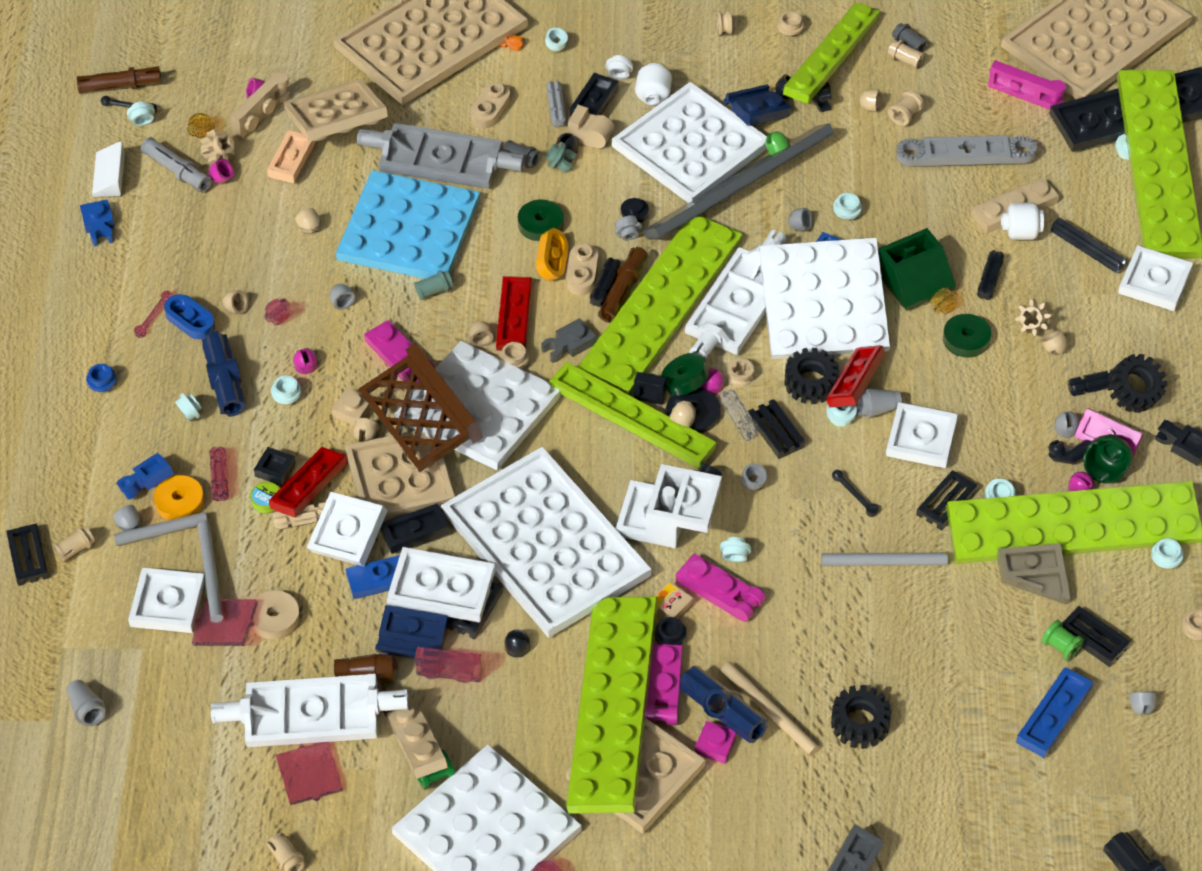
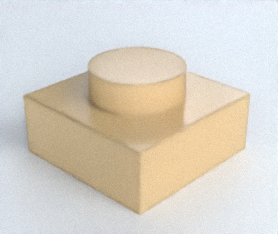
(350, 407)

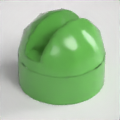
(776, 142)

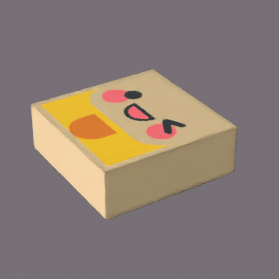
(672, 601)

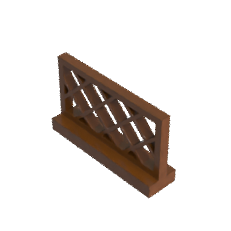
(437, 390)

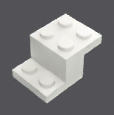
(675, 502)

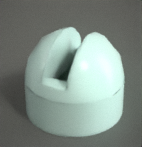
(552, 36)

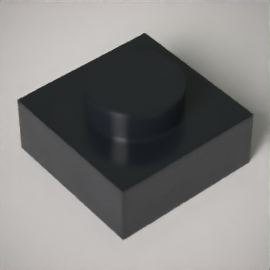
(650, 388)
(274, 466)

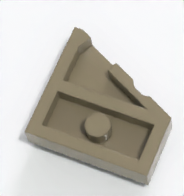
(1035, 570)

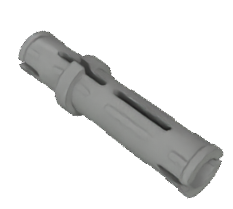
(184, 170)

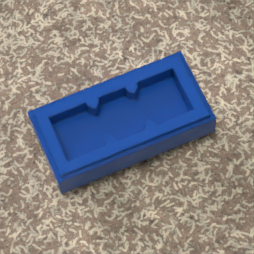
(372, 578)

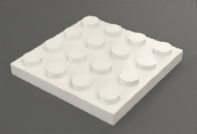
(690, 143)
(823, 297)
(499, 398)
(486, 820)

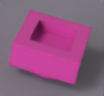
(715, 742)

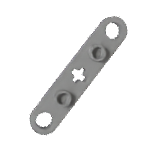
(982, 149)

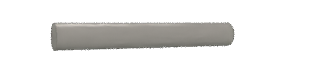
(159, 528)

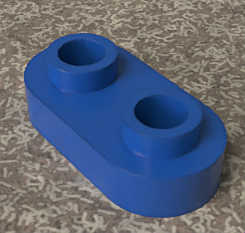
(193, 321)

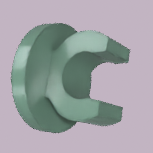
(558, 155)

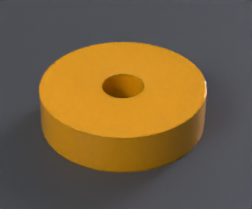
(175, 487)

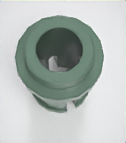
(433, 284)

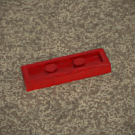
(514, 311)
(856, 376)
(308, 482)

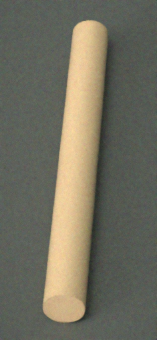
(770, 708)

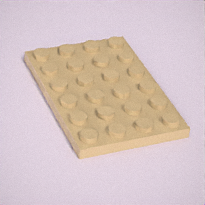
(1093, 39)
(426, 41)

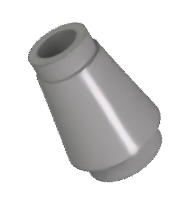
(877, 402)
(86, 705)

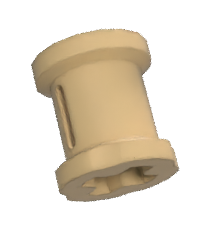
(903, 110)

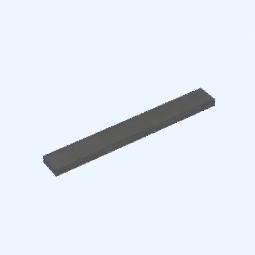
(737, 182)

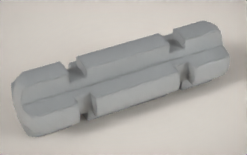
(556, 104)

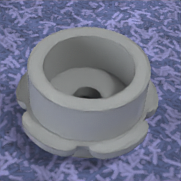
(627, 228)

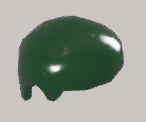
(1107, 458)

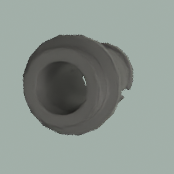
(910, 38)
(531, 154)

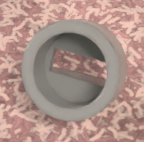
(800, 219)
(341, 296)
(1061, 424)
(747, 474)
(127, 518)
(1143, 701)

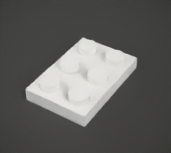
(441, 584)

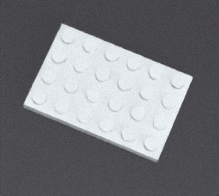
(545, 541)

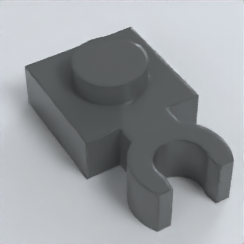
(571, 338)

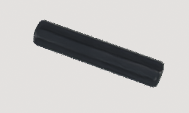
(1088, 245)

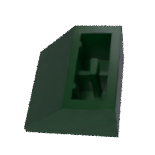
(915, 268)

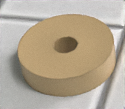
(280, 625)

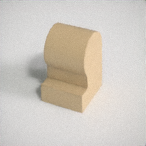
(590, 129)

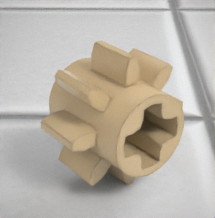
(217, 146)
(1026, 318)

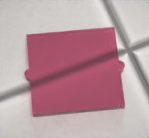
(232, 630)
(309, 773)

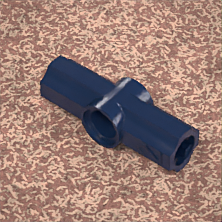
(223, 374)
(736, 712)

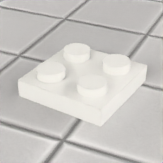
(1155, 278)
(921, 435)
(347, 529)
(166, 600)

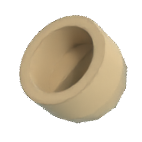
(870, 100)
(308, 220)
(235, 297)
(480, 334)
(1054, 342)
(683, 413)
(365, 429)

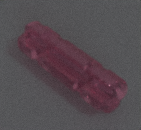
(219, 473)

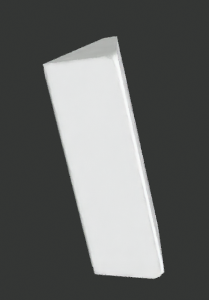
(109, 171)

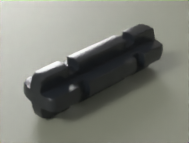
(990, 275)
(604, 282)
(1090, 383)

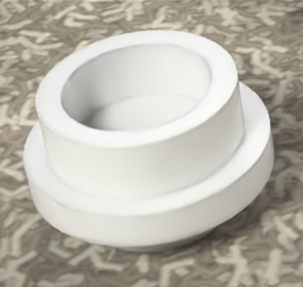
(619, 67)

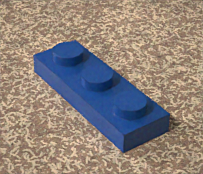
(1054, 712)

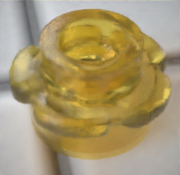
(200, 125)
(944, 301)

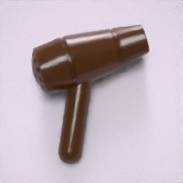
(382, 665)

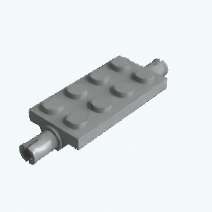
(440, 154)

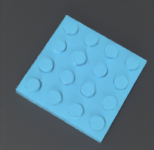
(408, 225)

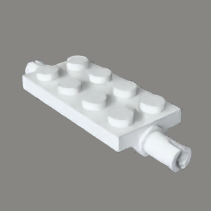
(732, 304)
(310, 710)

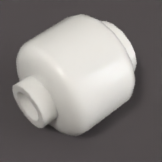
(653, 84)
(1022, 221)

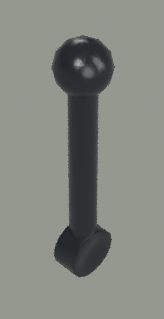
(106, 101)
(871, 509)

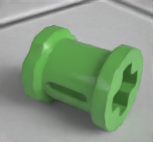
(1062, 640)

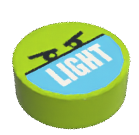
(261, 495)

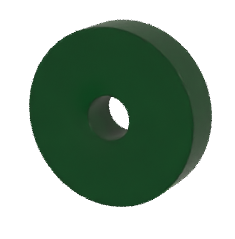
(539, 210)
(966, 346)
(685, 374)

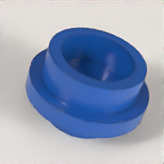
(101, 378)

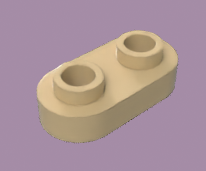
(490, 105)
(582, 269)

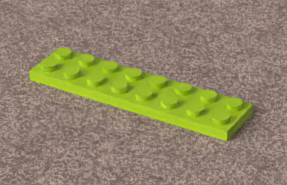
(1159, 163)
(661, 303)
(1076, 519)
(613, 706)

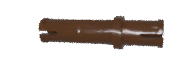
(121, 79)
(627, 275)

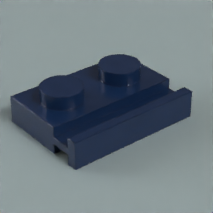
(757, 105)
(407, 629)

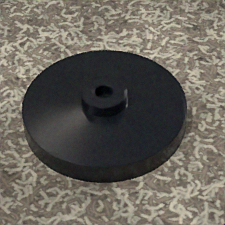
(706, 408)

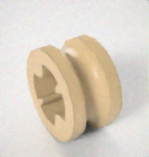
(724, 22)
(740, 380)

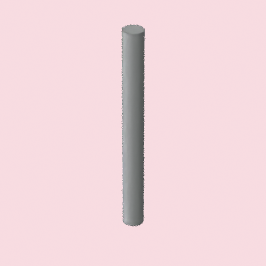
(873, 559)
(210, 572)

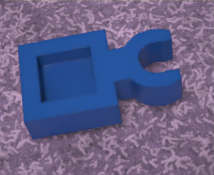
(98, 220)
(146, 474)

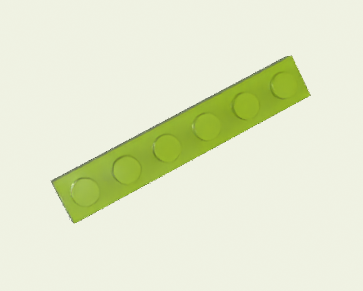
(831, 53)
(633, 415)

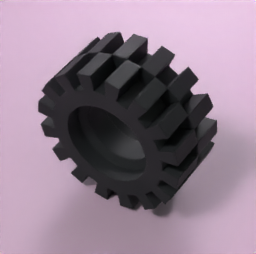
(810, 362)
(1147, 372)
(861, 701)

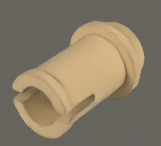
(906, 54)
(74, 543)
(285, 853)

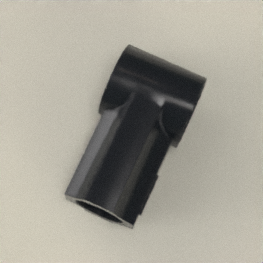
(1129, 856)

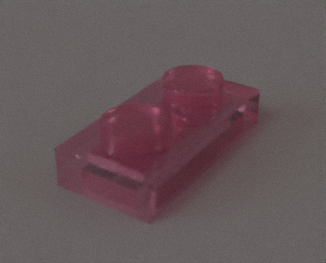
(448, 665)

